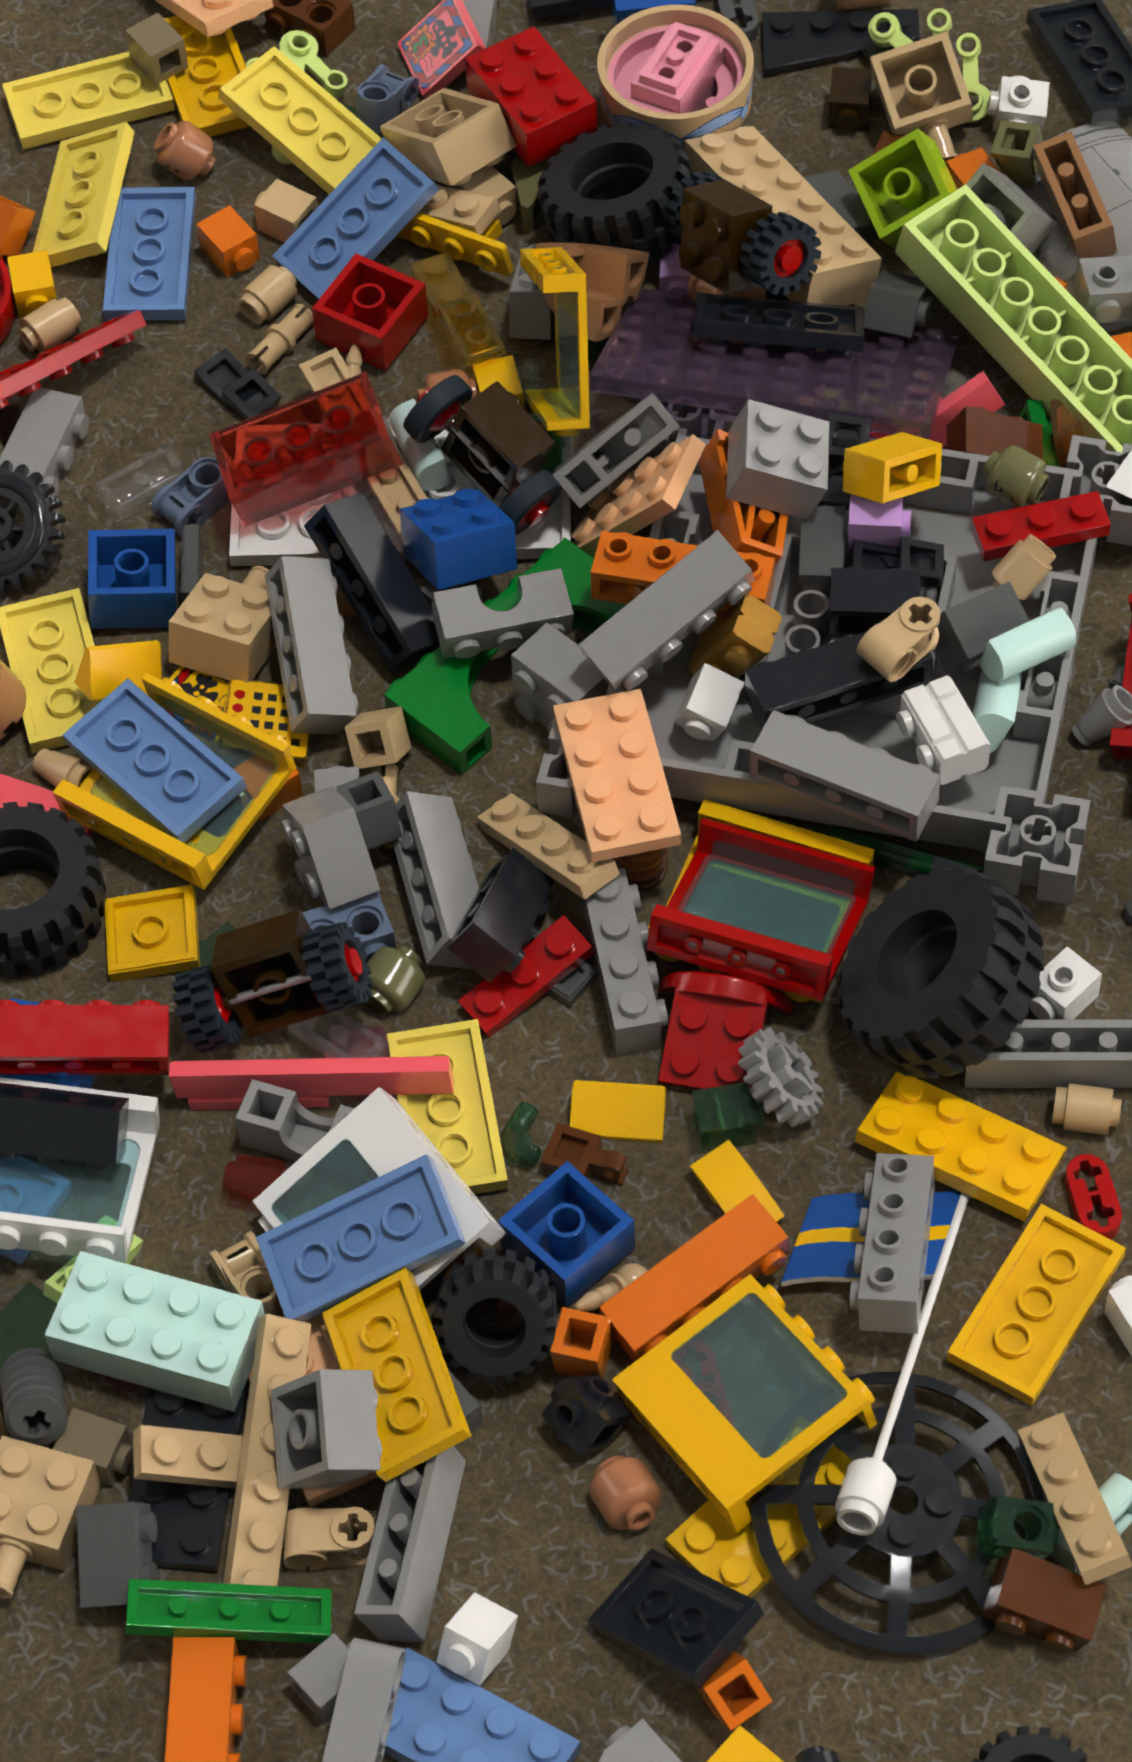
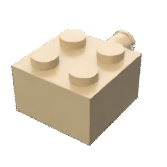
(923, 90)
(224, 627)
(39, 1506)

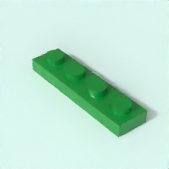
(228, 1611)

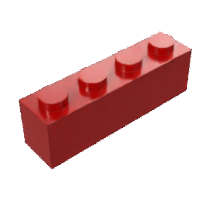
(84, 1038)

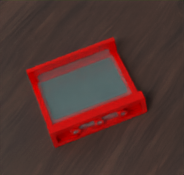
(763, 910)

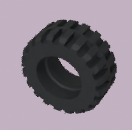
(608, 163)
(70, 909)

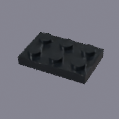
(676, 1617)

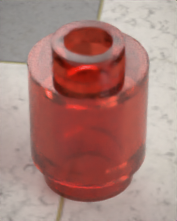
(251, 1176)

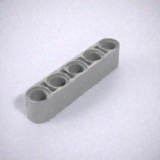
(365, 1702)

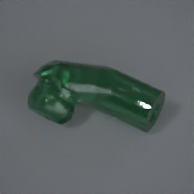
(516, 1136)

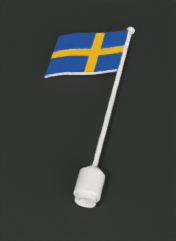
(828, 1254)

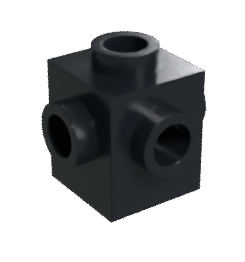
(585, 1413)

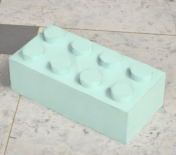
(155, 1330)

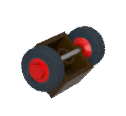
(491, 444)

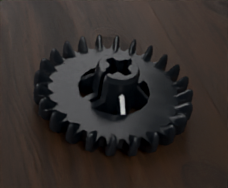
(24, 553)

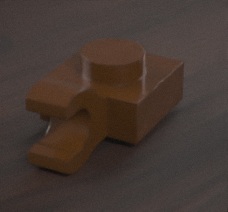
(584, 1153)

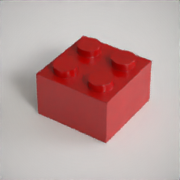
(370, 309)

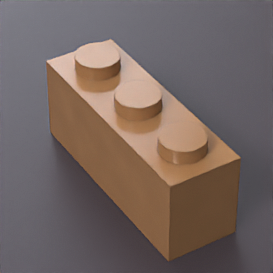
(1075, 197)

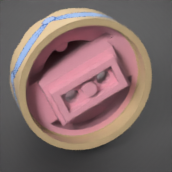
(676, 72)

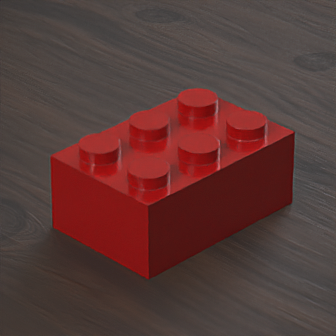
(535, 93)

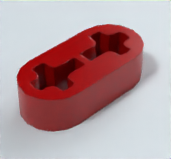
(1103, 1194)

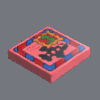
(439, 45)

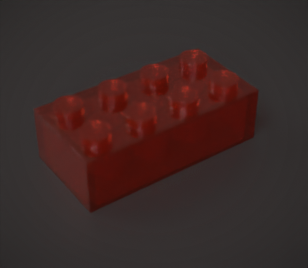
(305, 449)

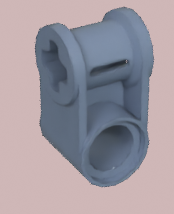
(384, 97)
(193, 494)

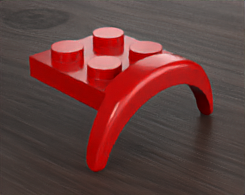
(709, 1025)

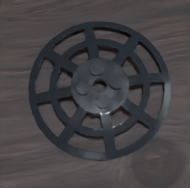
(901, 1536)

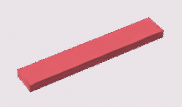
(314, 1076)

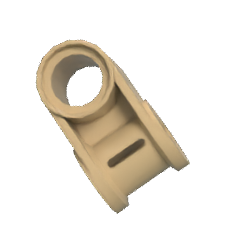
(902, 638)
(245, 1272)
(326, 1538)

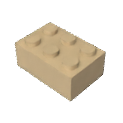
(450, 136)

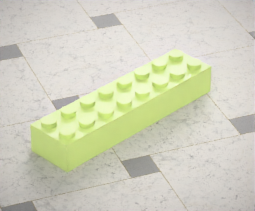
(1021, 314)

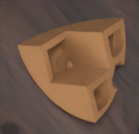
(611, 280)

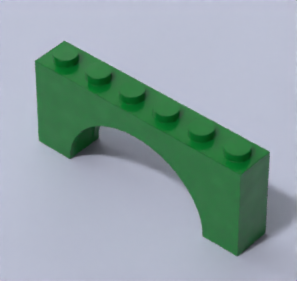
(439, 689)

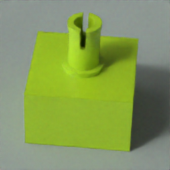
(902, 183)

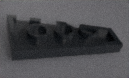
(818, 37)

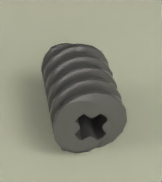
(33, 1397)

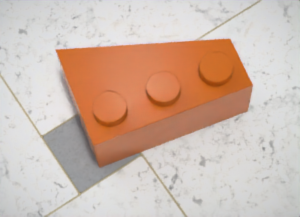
(741, 524)

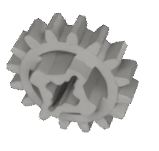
(780, 1077)

